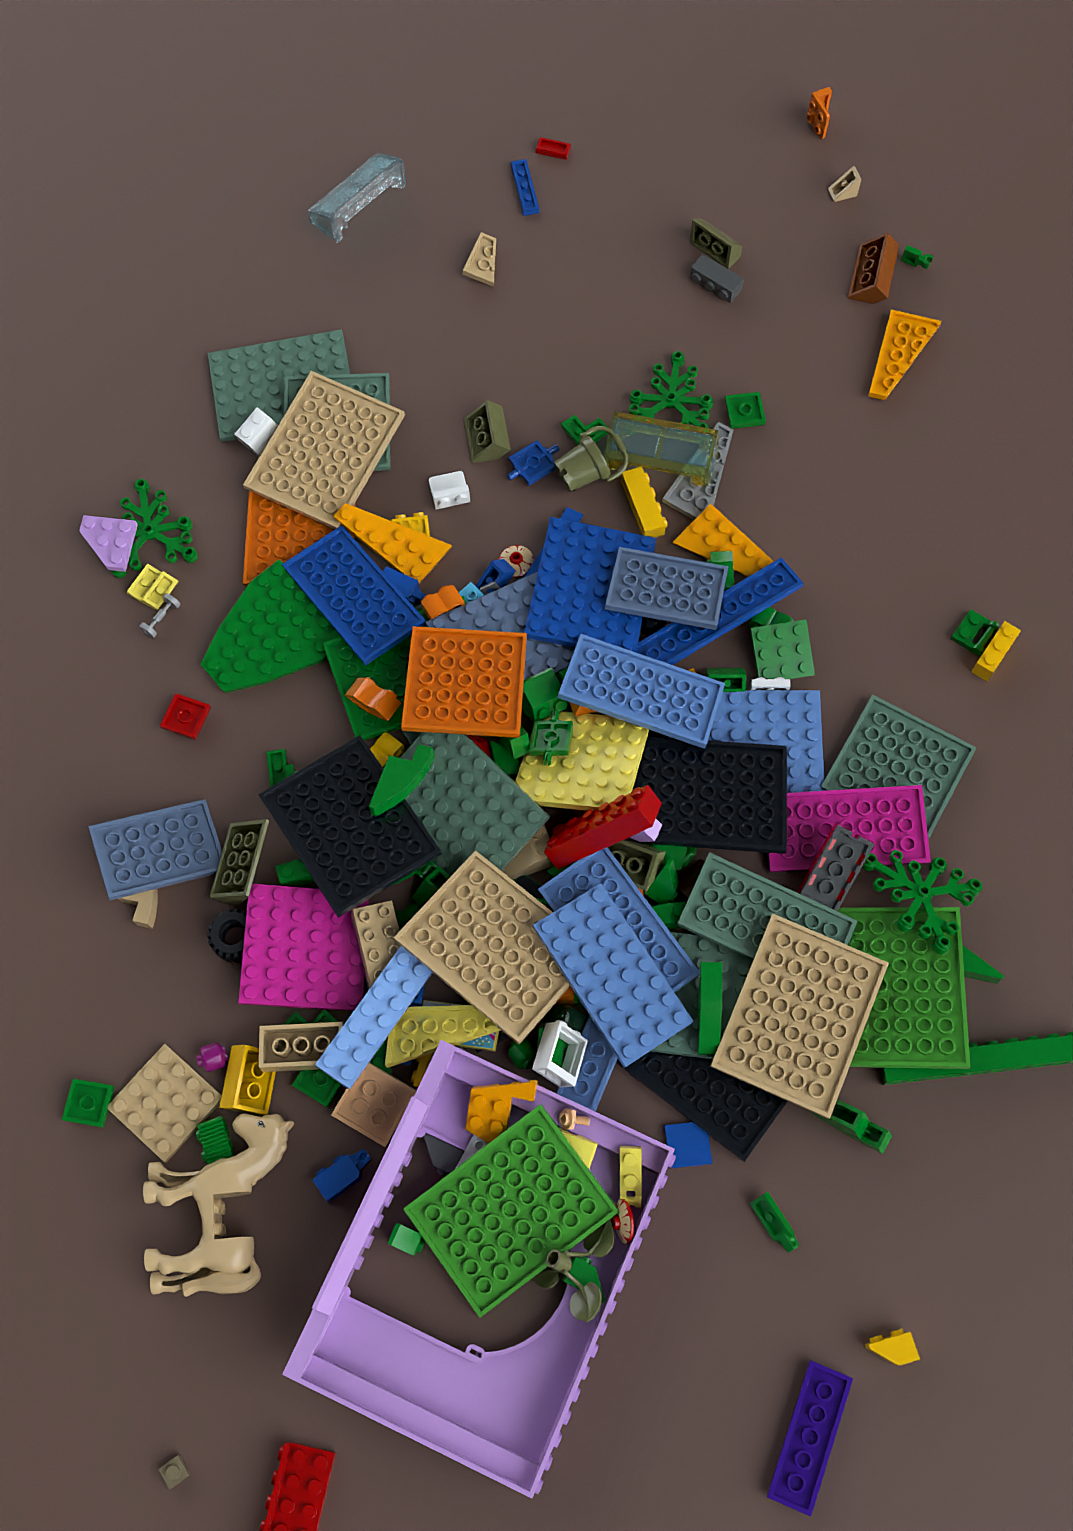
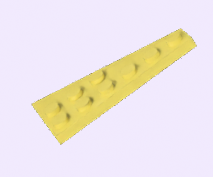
(425, 1026)

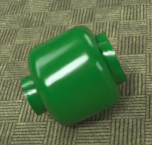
(522, 1054)

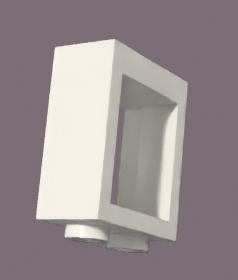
(574, 1055)

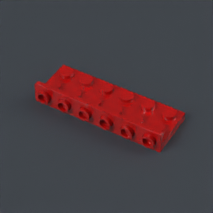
(298, 1488)

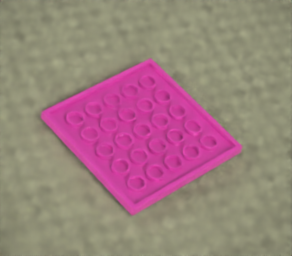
(299, 952)

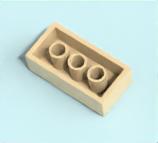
(294, 1045)

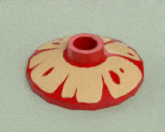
(522, 564)
(623, 1222)

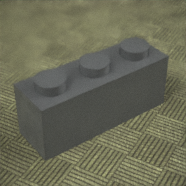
(716, 278)

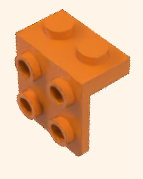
(818, 111)

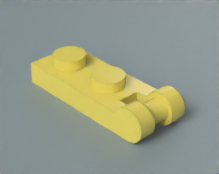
(631, 1174)

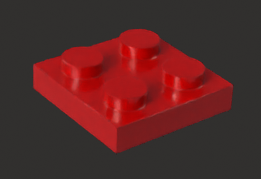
(185, 716)

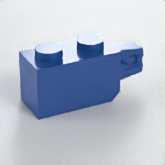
(341, 1175)

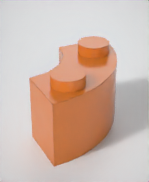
(373, 698)

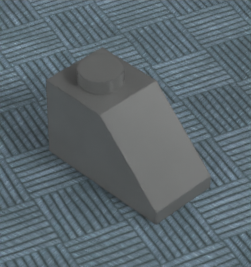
(443, 1155)

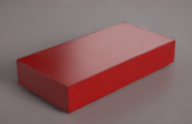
(553, 148)

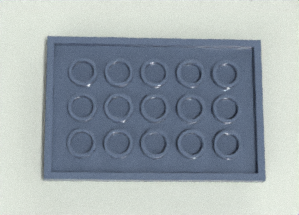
(667, 588)
(156, 849)

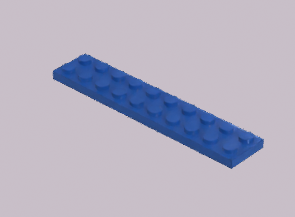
(737, 606)

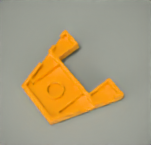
(491, 1107)

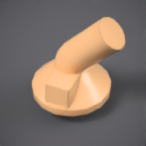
(569, 1118)

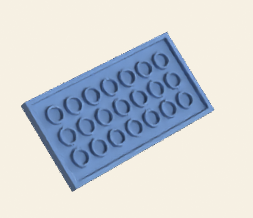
(642, 691)
(643, 920)
(612, 975)

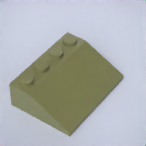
(239, 861)

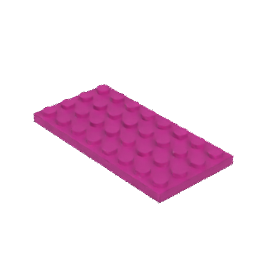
(884, 815)

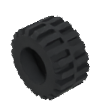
(220, 928)

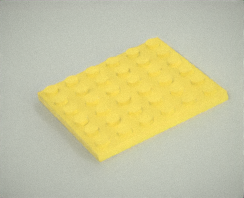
(598, 768)

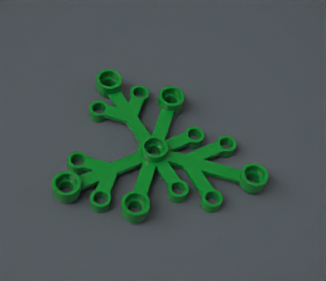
(673, 398)
(146, 512)
(900, 879)

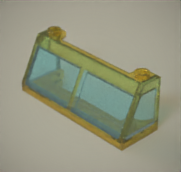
(664, 446)

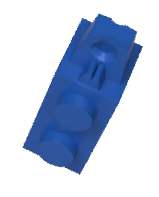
(406, 585)

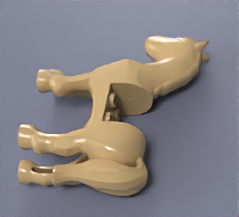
(216, 1262)

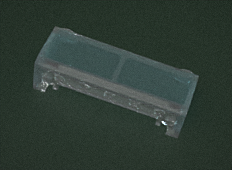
(356, 192)

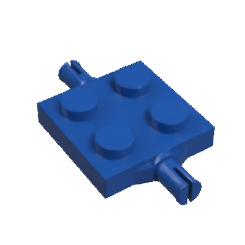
(533, 462)

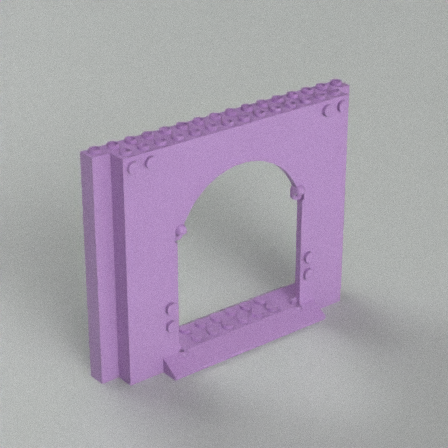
(487, 1408)

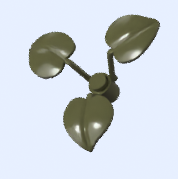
(586, 1301)

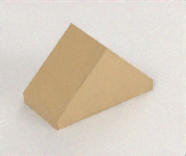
(846, 186)

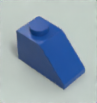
(497, 571)

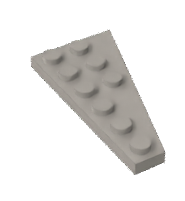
(693, 499)

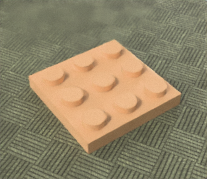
(374, 1104)

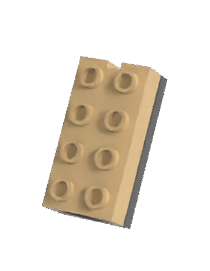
(375, 933)

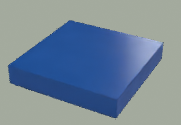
(690, 1145)

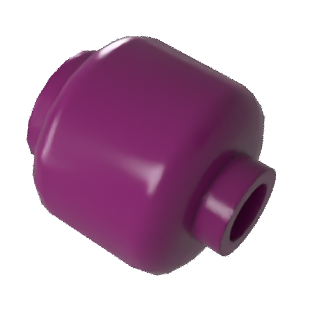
(212, 1057)

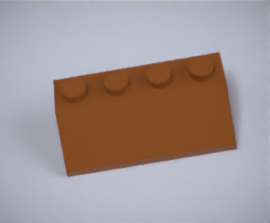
(874, 269)

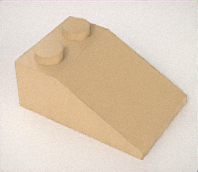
(531, 857)

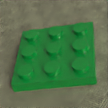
(782, 650)

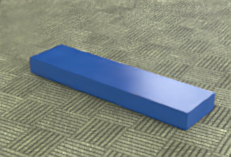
(524, 187)

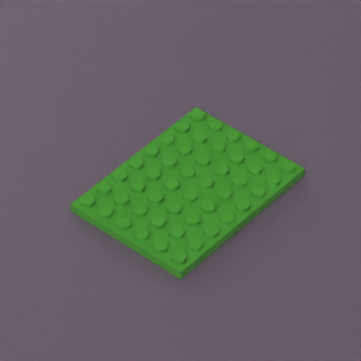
(922, 997)
(509, 1209)

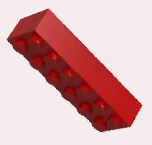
(603, 827)

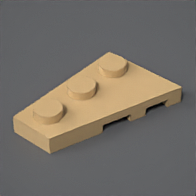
(482, 260)

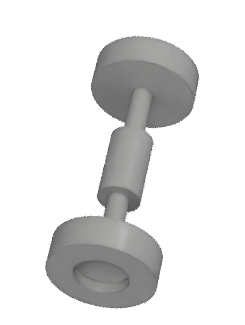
(148, 629)

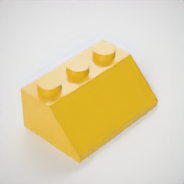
(245, 1085)

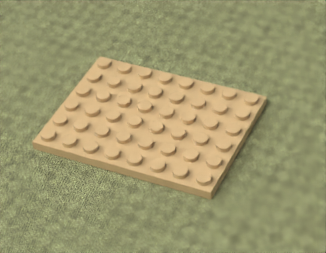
(324, 449)
(484, 946)
(800, 1015)

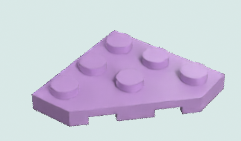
(110, 539)

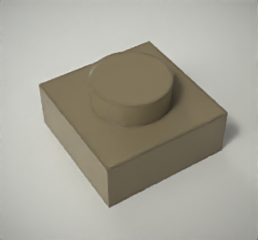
(174, 1472)

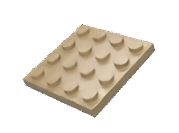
(165, 1103)

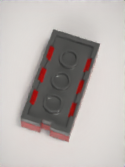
(835, 867)

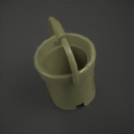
(586, 463)

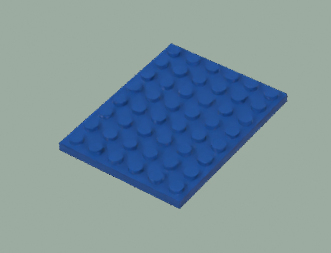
(576, 583)

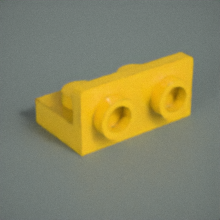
(418, 522)

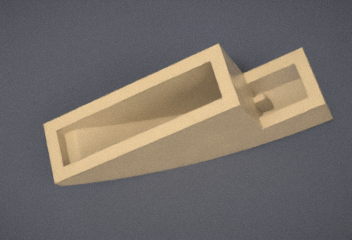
(146, 907)

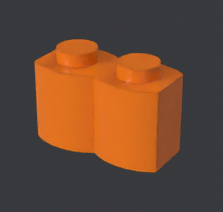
(441, 602)

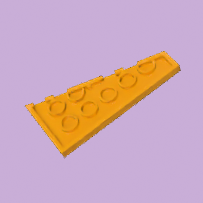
(901, 345)
(715, 533)
(398, 545)

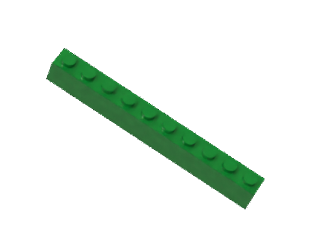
(994, 1058)

